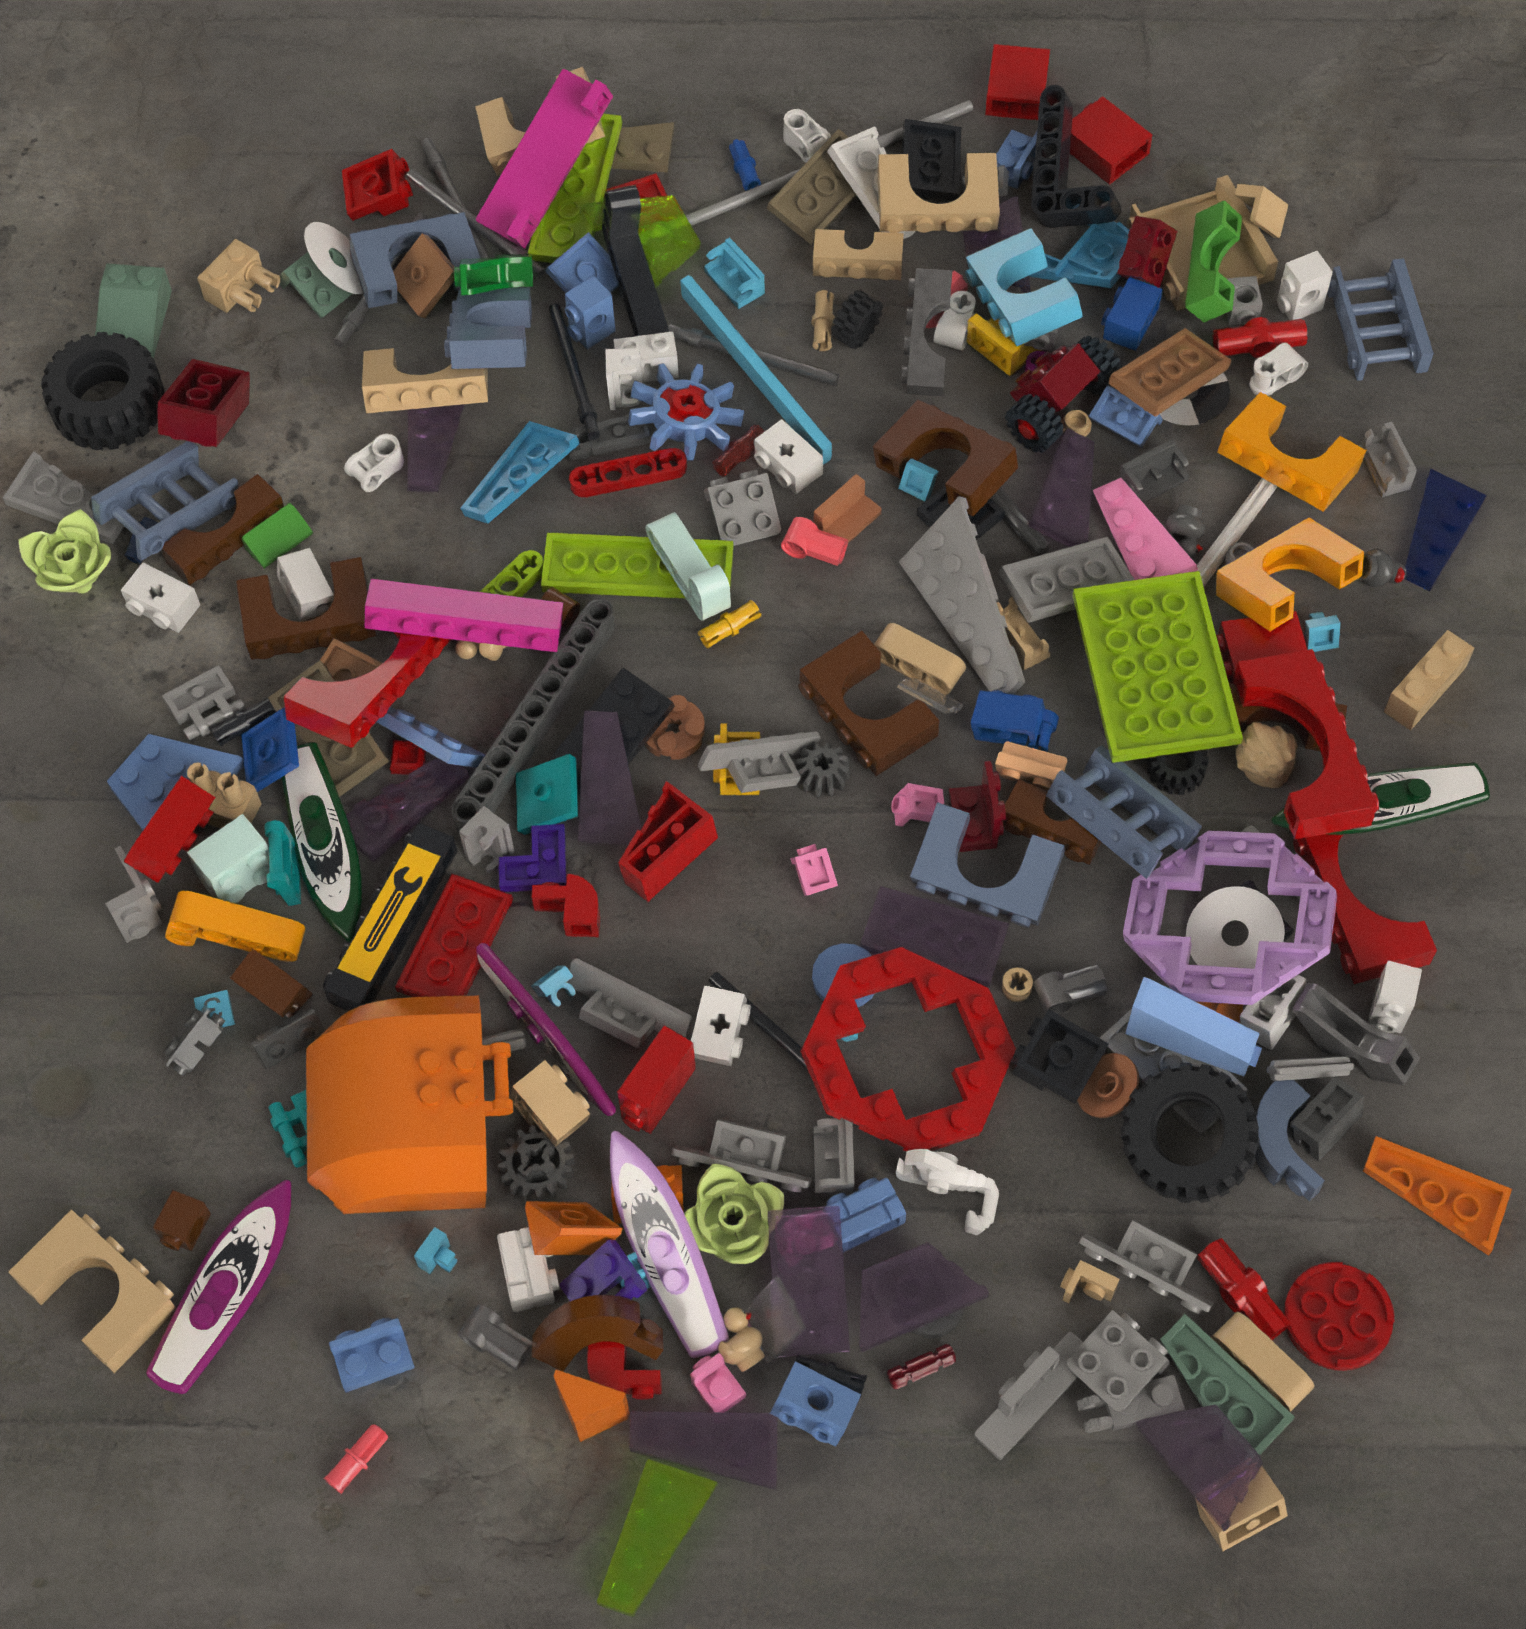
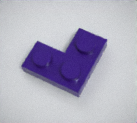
(544, 864)

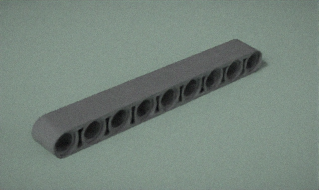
(537, 702)

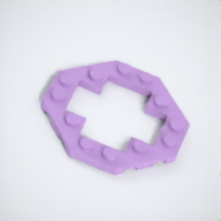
(1275, 960)

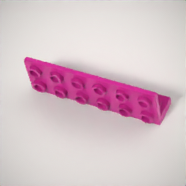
(544, 157)

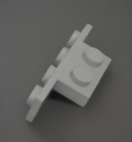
(759, 762)
(622, 1007)
(746, 1151)
(1154, 1259)
(1028, 1397)

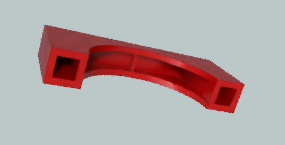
(1297, 687)
(352, 706)
(1361, 934)

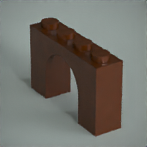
(928, 429)
(272, 635)
(876, 742)

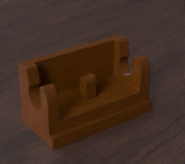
(270, 984)

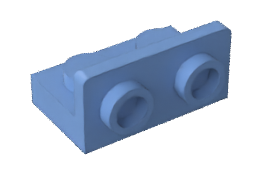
(1018, 156)
(1124, 417)
(371, 1354)

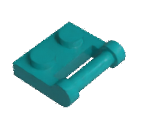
(283, 864)

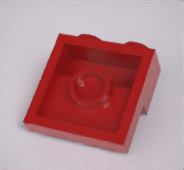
(376, 185)

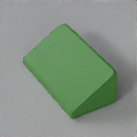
(276, 535)

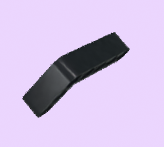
(1056, 168)
(629, 262)

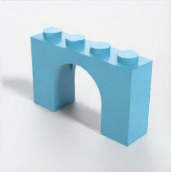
(1024, 314)

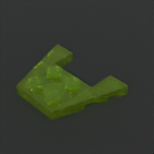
(662, 231)

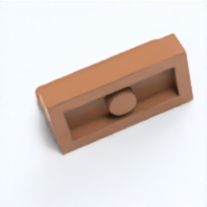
(847, 510)

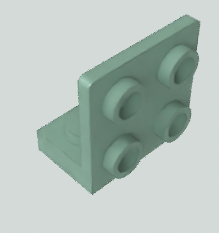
(313, 285)

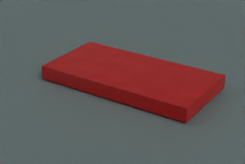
(445, 953)

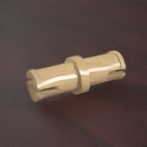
(823, 320)

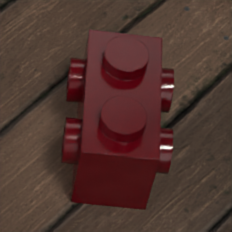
(1147, 250)

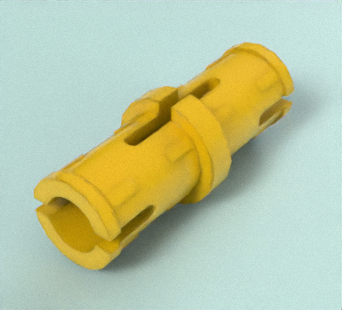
(729, 624)

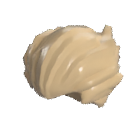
(1266, 754)

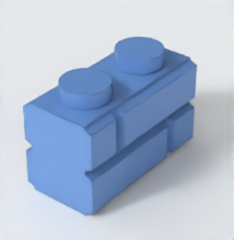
(868, 1212)

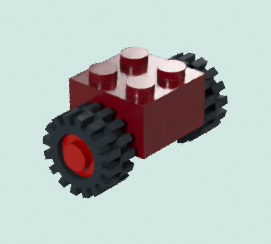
(1053, 386)

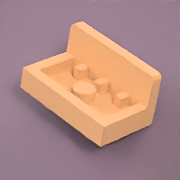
(1029, 765)

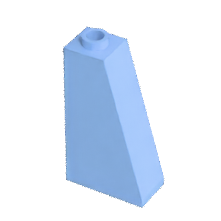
(1191, 1029)

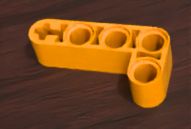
(233, 926)

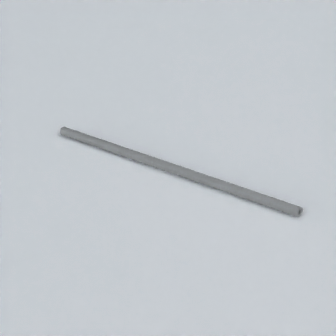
(779, 183)

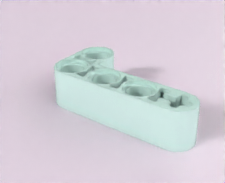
(702, 585)

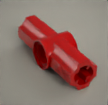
(1260, 336)
(1242, 1288)

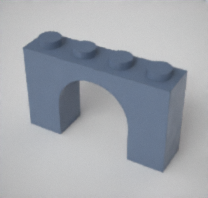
(377, 248)
(489, 329)
(1020, 898)

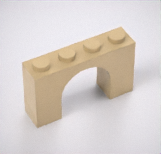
(500, 132)
(905, 211)
(392, 390)
(77, 1246)

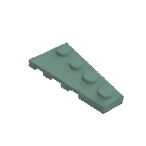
(1222, 1381)

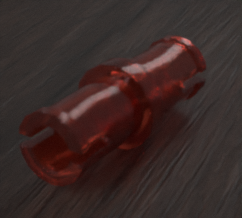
(738, 451)

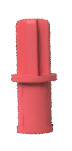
(356, 1458)

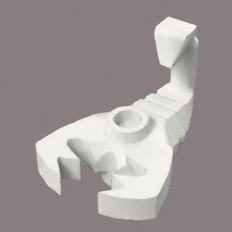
(941, 1173)

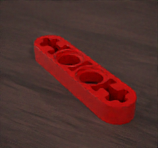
(629, 477)

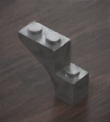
(1344, 1033)

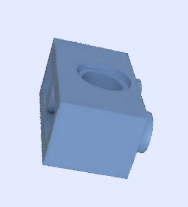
(589, 312)
(833, 1400)

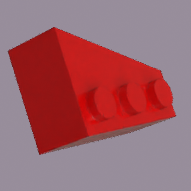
(171, 830)
(667, 842)

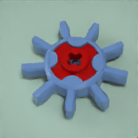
(685, 410)

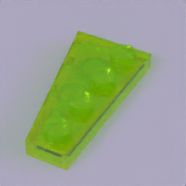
(656, 1524)

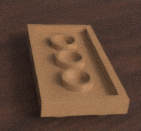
(1169, 372)

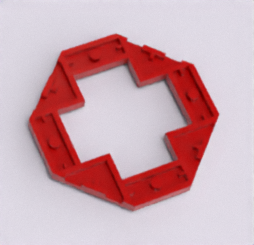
(881, 1113)

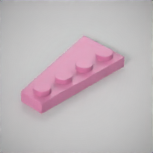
(1139, 535)

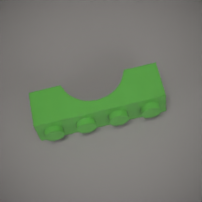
(1213, 235)

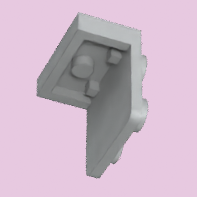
(744, 507)
(136, 909)
(1118, 1360)

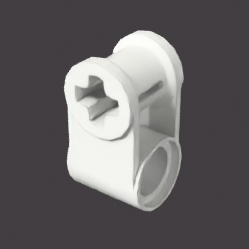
(803, 133)
(953, 324)
(1277, 369)
(374, 463)

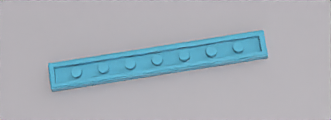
(754, 367)

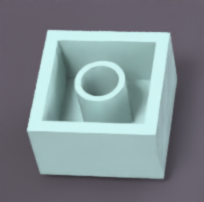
(231, 860)

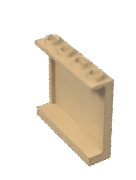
(1244, 259)

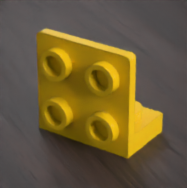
(990, 342)

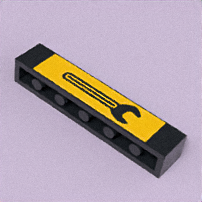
(390, 919)

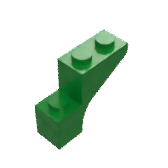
(496, 273)

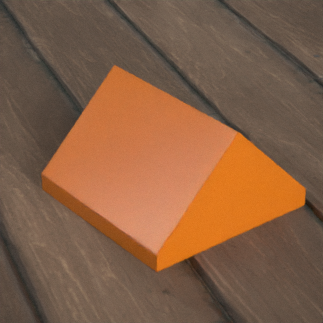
(568, 1228)
(590, 1405)

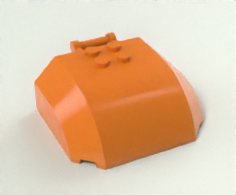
(403, 1106)

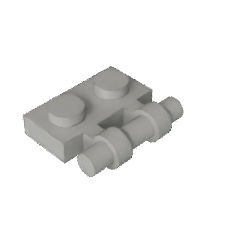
(200, 695)

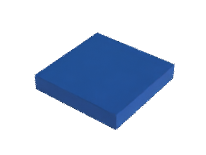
(270, 750)

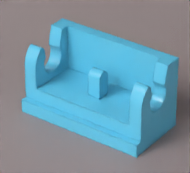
(735, 273)

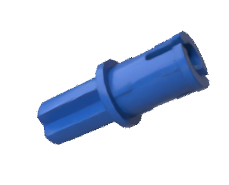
(744, 164)

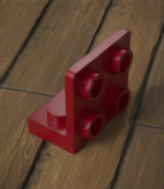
(984, 810)

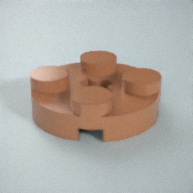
(690, 732)

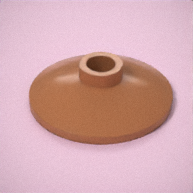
(1109, 1086)

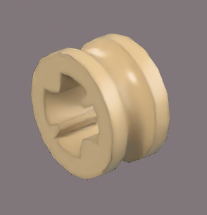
(1013, 994)

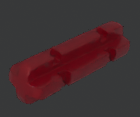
(921, 1366)

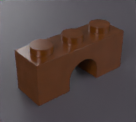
(1027, 818)

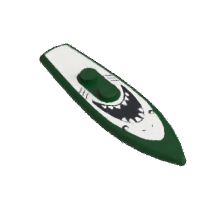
(1418, 794)
(323, 841)

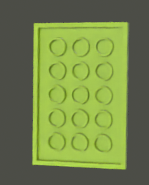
(1156, 667)

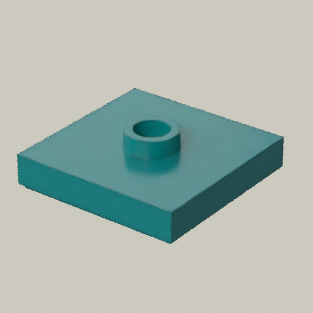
(547, 793)

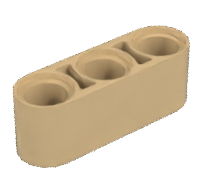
(919, 658)
(1264, 1360)

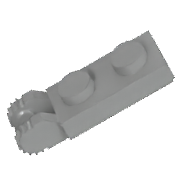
(1156, 1399)

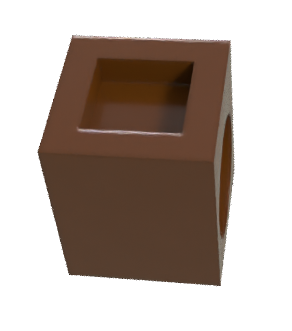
(181, 1221)

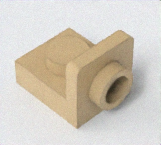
(1095, 1282)

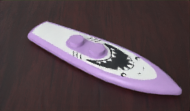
(665, 1248)

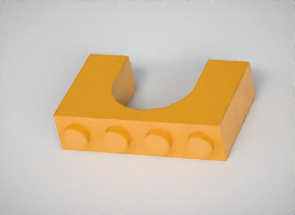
(1311, 480)
(1305, 547)

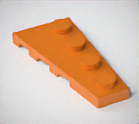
(1448, 1194)

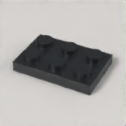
(933, 158)

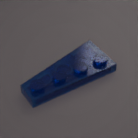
(1441, 524)

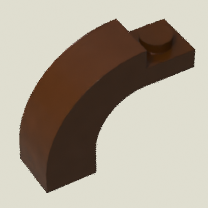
(593, 1321)

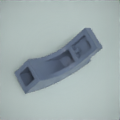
(1275, 1155)

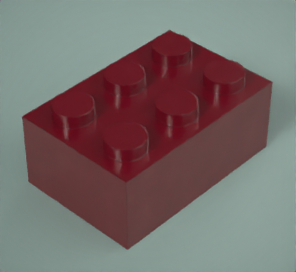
(203, 403)

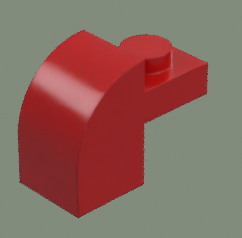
(576, 900)
(608, 1368)

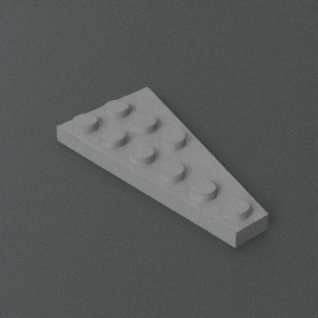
(962, 595)

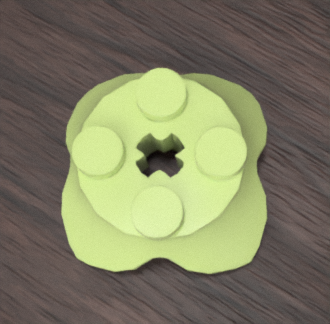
(67, 558)
(724, 1193)

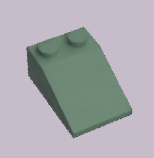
(133, 303)

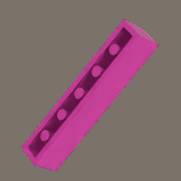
(463, 615)

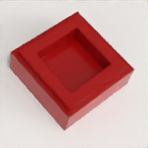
(406, 757)

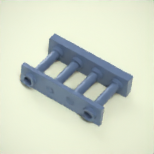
(1402, 303)
(152, 478)
(1134, 794)

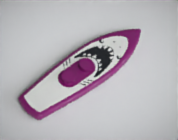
(543, 1029)
(222, 1290)

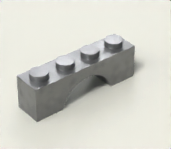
(931, 296)

